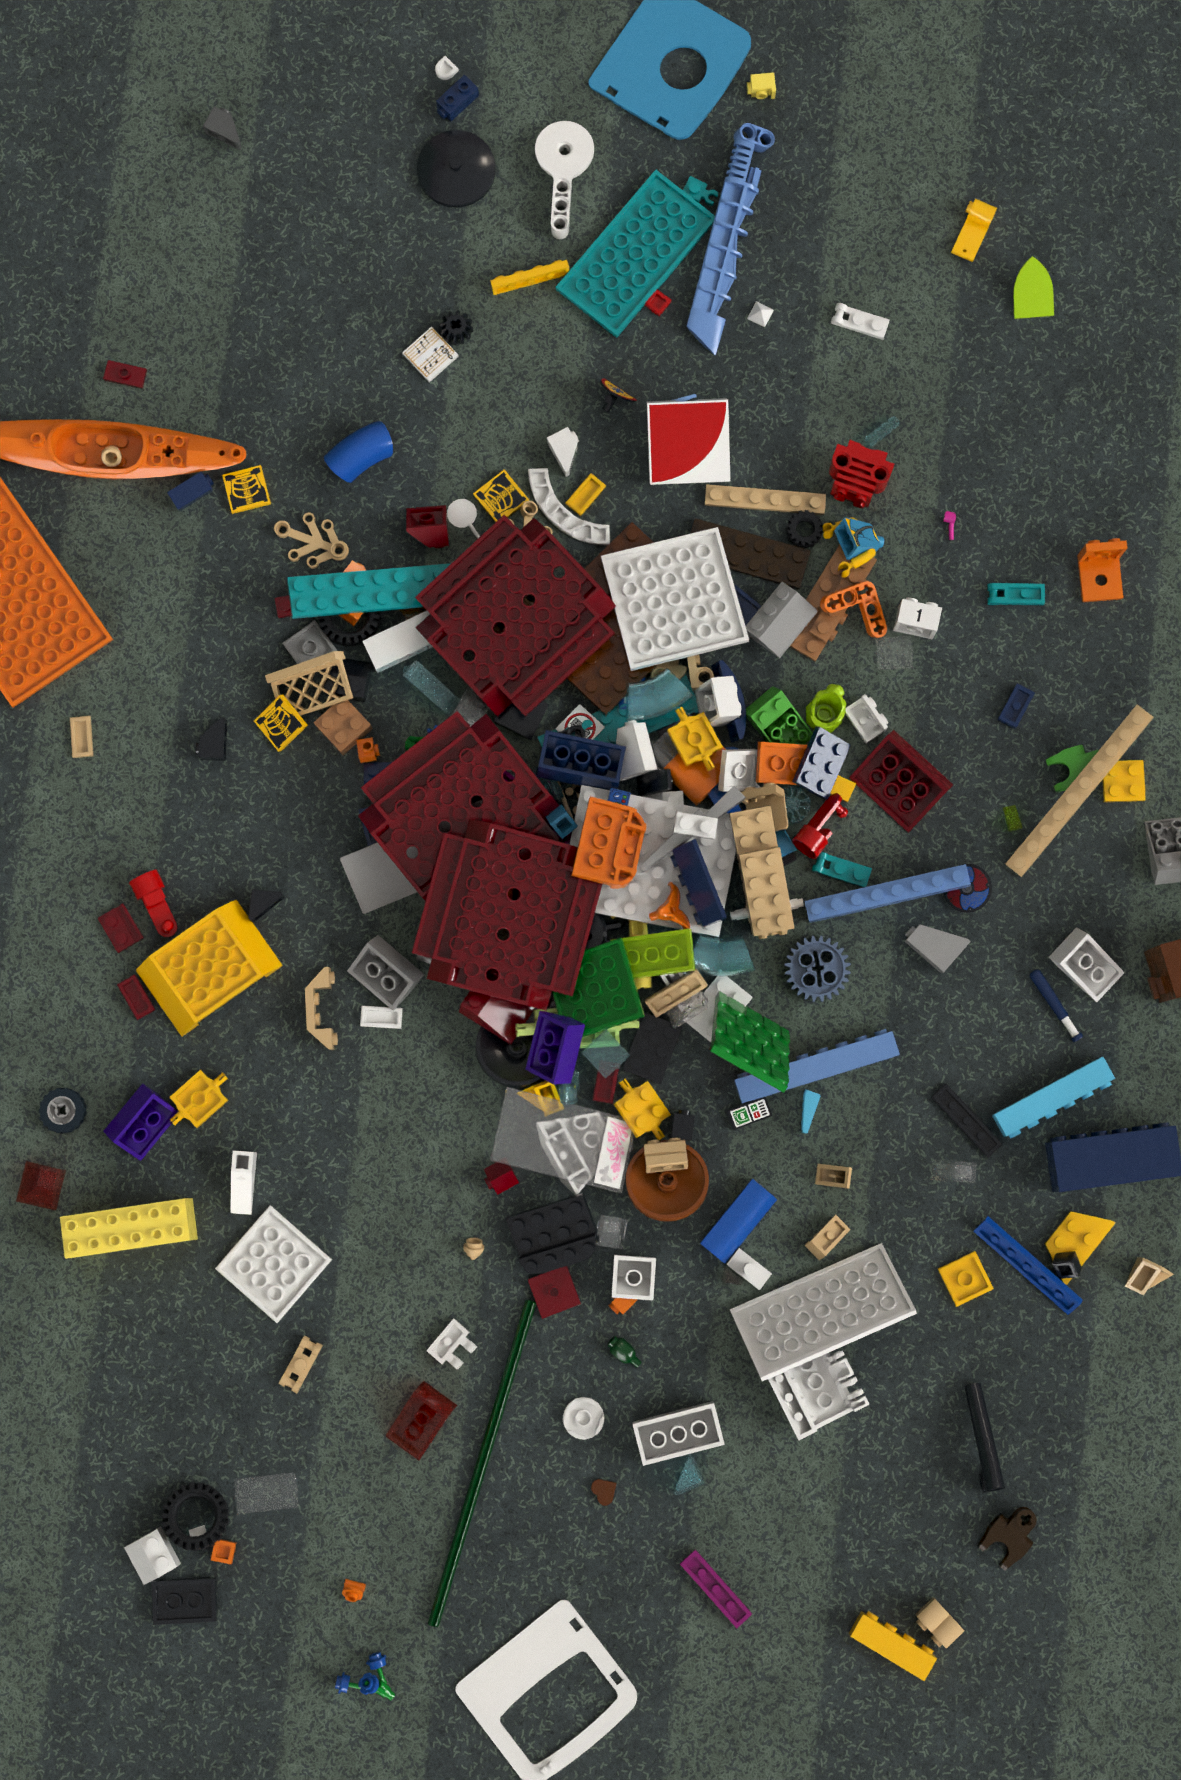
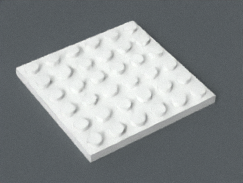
(674, 599)

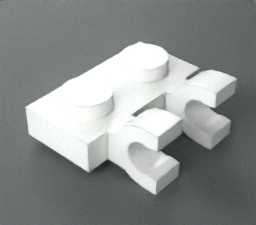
(448, 1341)

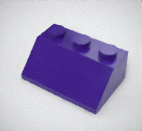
(555, 1047)
(140, 1122)

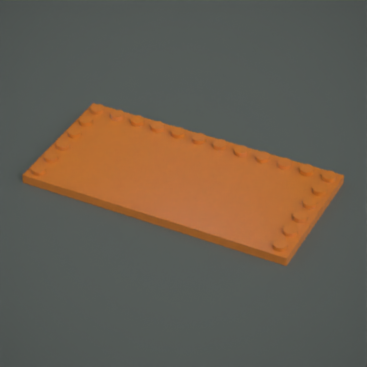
(42, 612)

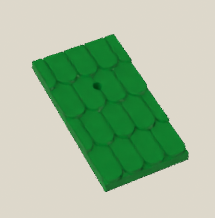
(750, 1041)

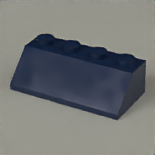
(581, 761)
(698, 883)

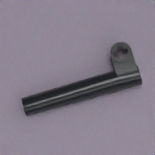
(991, 1475)

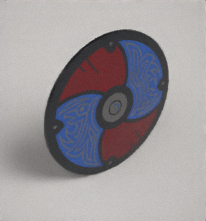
(973, 897)

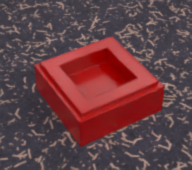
(658, 302)

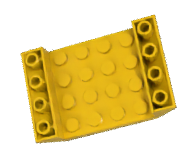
(207, 966)

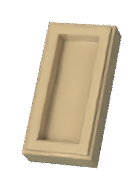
(81, 737)

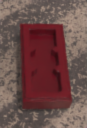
(125, 374)
(136, 997)
(605, 1088)

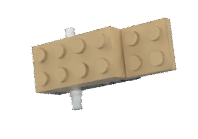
(761, 874)

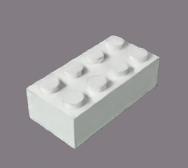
(678, 1433)

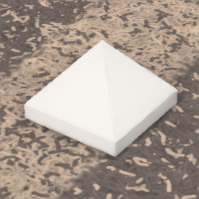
(760, 314)

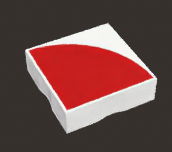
(688, 441)

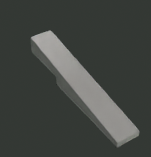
(725, 804)

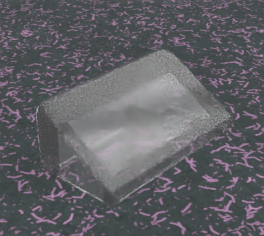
(687, 1009)

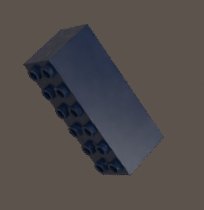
(1113, 1157)

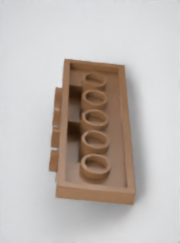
(823, 625)

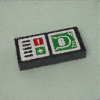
(749, 1113)

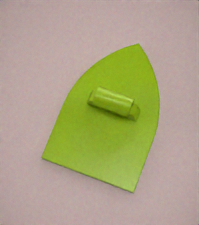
(1033, 291)

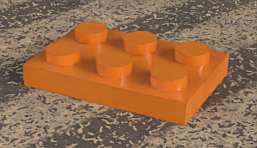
(778, 762)

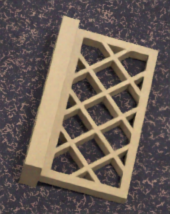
(309, 668)

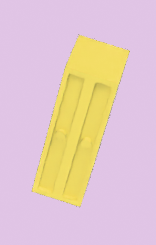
(128, 1228)

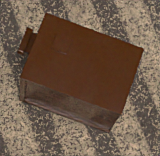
(1165, 970)

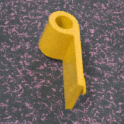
(974, 229)

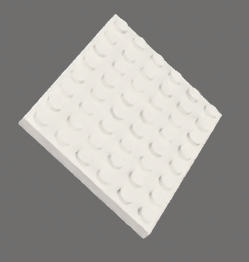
(651, 888)

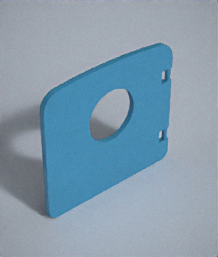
(637, 54)

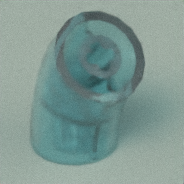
(655, 696)
(722, 956)

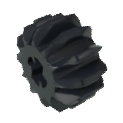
(456, 334)

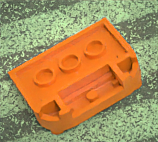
(609, 843)

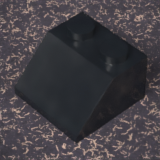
(358, 676)

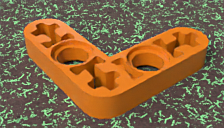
(863, 600)

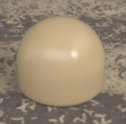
(108, 455)

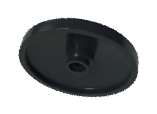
(456, 168)
(505, 1061)

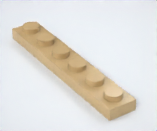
(764, 499)

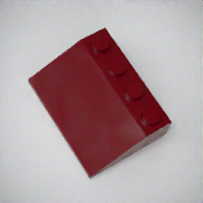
(901, 781)
(495, 1013)

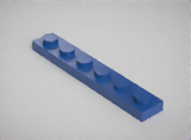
(1028, 1265)

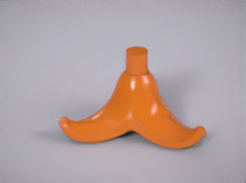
(670, 909)

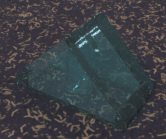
(689, 1477)

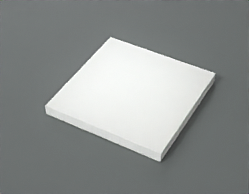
(273, 1264)

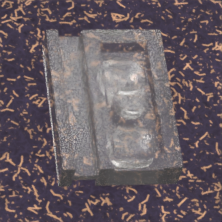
(471, 706)
(611, 1231)

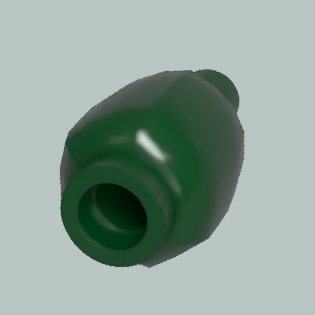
(623, 1351)

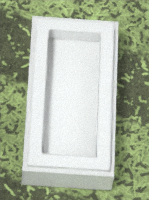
(381, 1017)

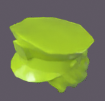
(826, 708)

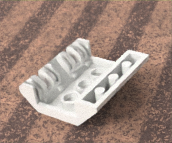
(817, 1393)

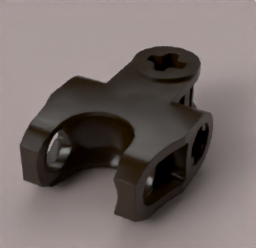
(1011, 1533)

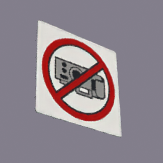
(577, 717)

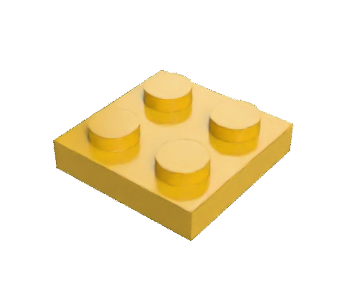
(1125, 782)

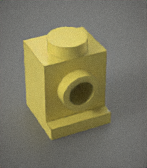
(762, 85)

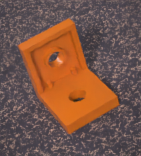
(1101, 560)

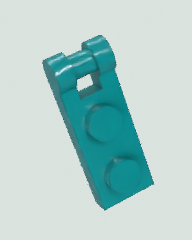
(1016, 594)
(842, 870)

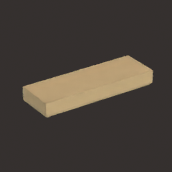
(676, 992)

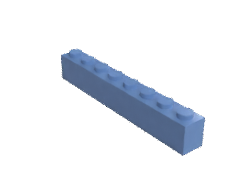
(887, 893)
(823, 1064)

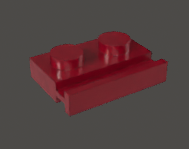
(120, 928)

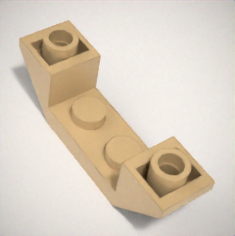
(321, 981)

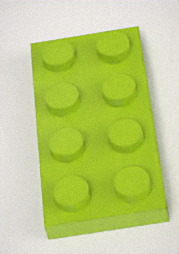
(660, 953)

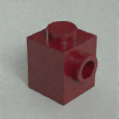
(500, 1177)

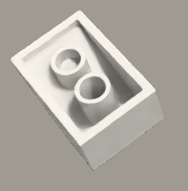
(1086, 964)

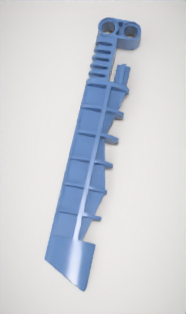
(721, 252)

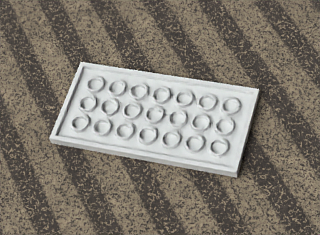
(822, 1312)

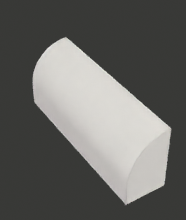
(397, 643)

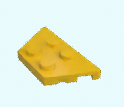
(1078, 1234)

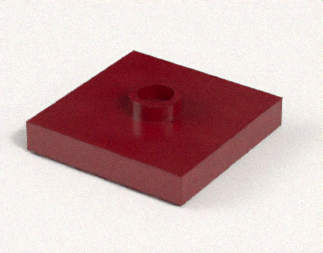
(554, 1291)

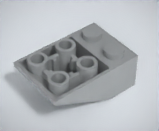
(1164, 849)

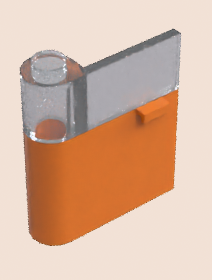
(693, 779)

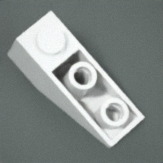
(242, 1181)

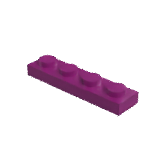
(716, 1588)

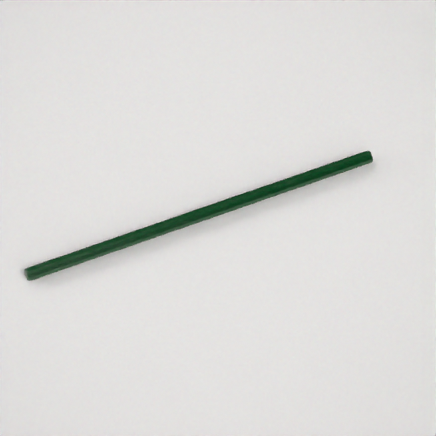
(481, 1464)

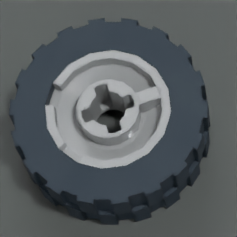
(51, 1107)

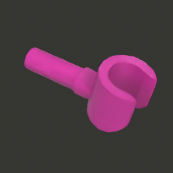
(950, 518)

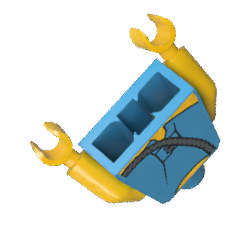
(856, 540)

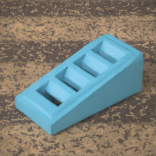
(809, 1106)

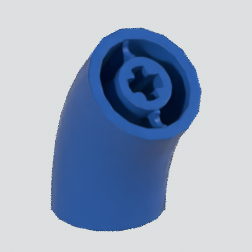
(360, 451)

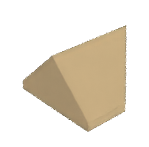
(1146, 1275)

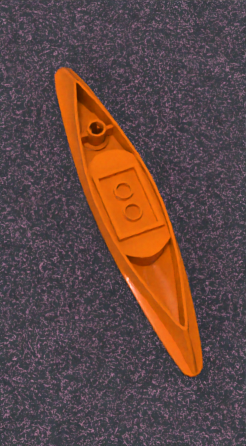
(77, 446)

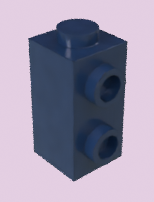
(457, 98)
(191, 490)

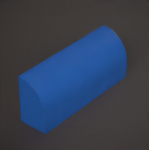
(738, 1221)

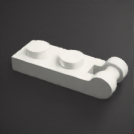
(860, 321)

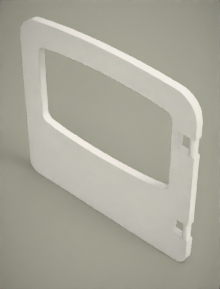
(524, 1662)

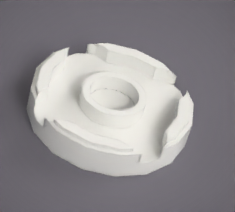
(583, 1418)

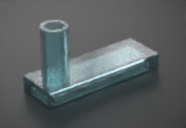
(431, 687)

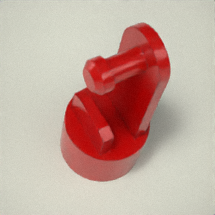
(813, 839)
(149, 889)

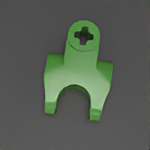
(1075, 759)

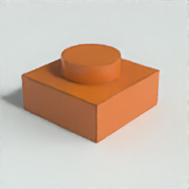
(223, 1551)

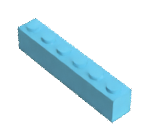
(1054, 1096)

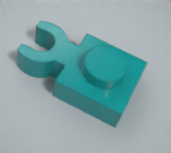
(697, 190)

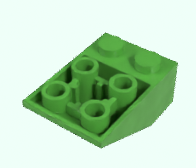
(777, 719)

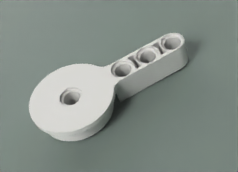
(563, 167)

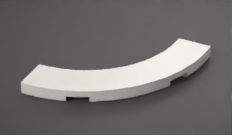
(560, 516)

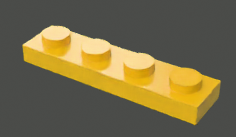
(530, 277)

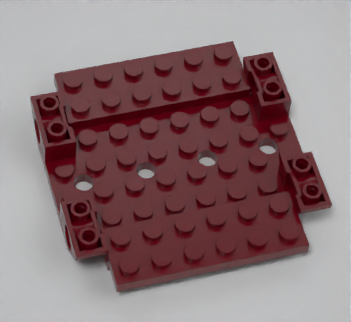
(540, 640)
(436, 785)
(472, 903)

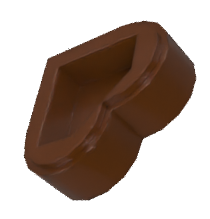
(604, 1490)

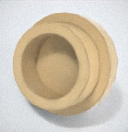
(473, 1247)

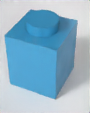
(561, 821)

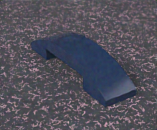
(736, 727)

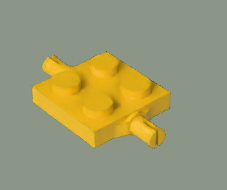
(694, 739)
(198, 1098)
(642, 1109)

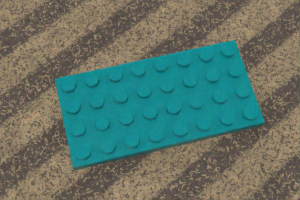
(636, 253)

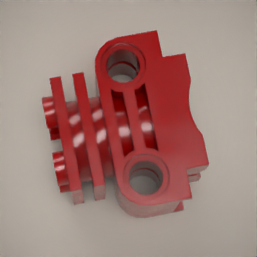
(858, 473)

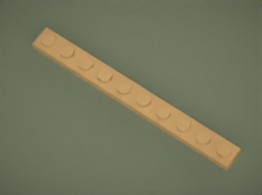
(1079, 790)

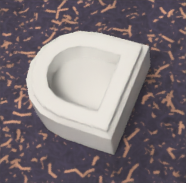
(445, 69)

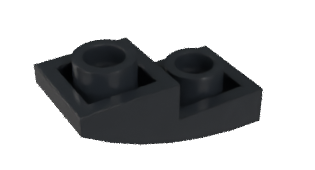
(654, 782)

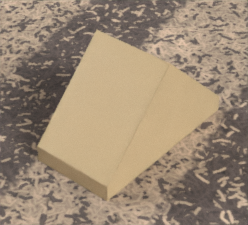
(833, 1176)

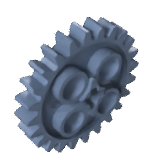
(835, 966)

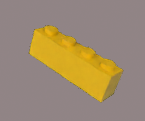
(892, 1645)

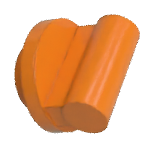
(353, 1590)

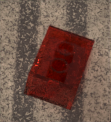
(421, 1420)

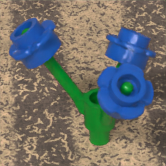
(369, 1683)

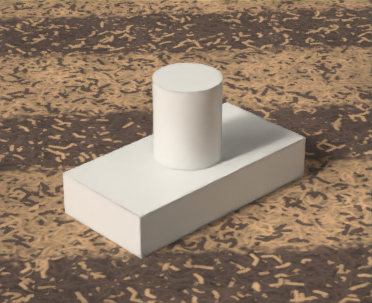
(749, 1269)

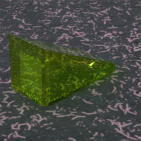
(1012, 818)

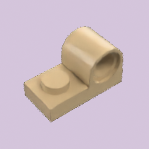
(696, 673)
(827, 1237)

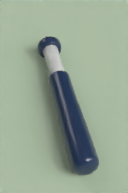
(1053, 1001)

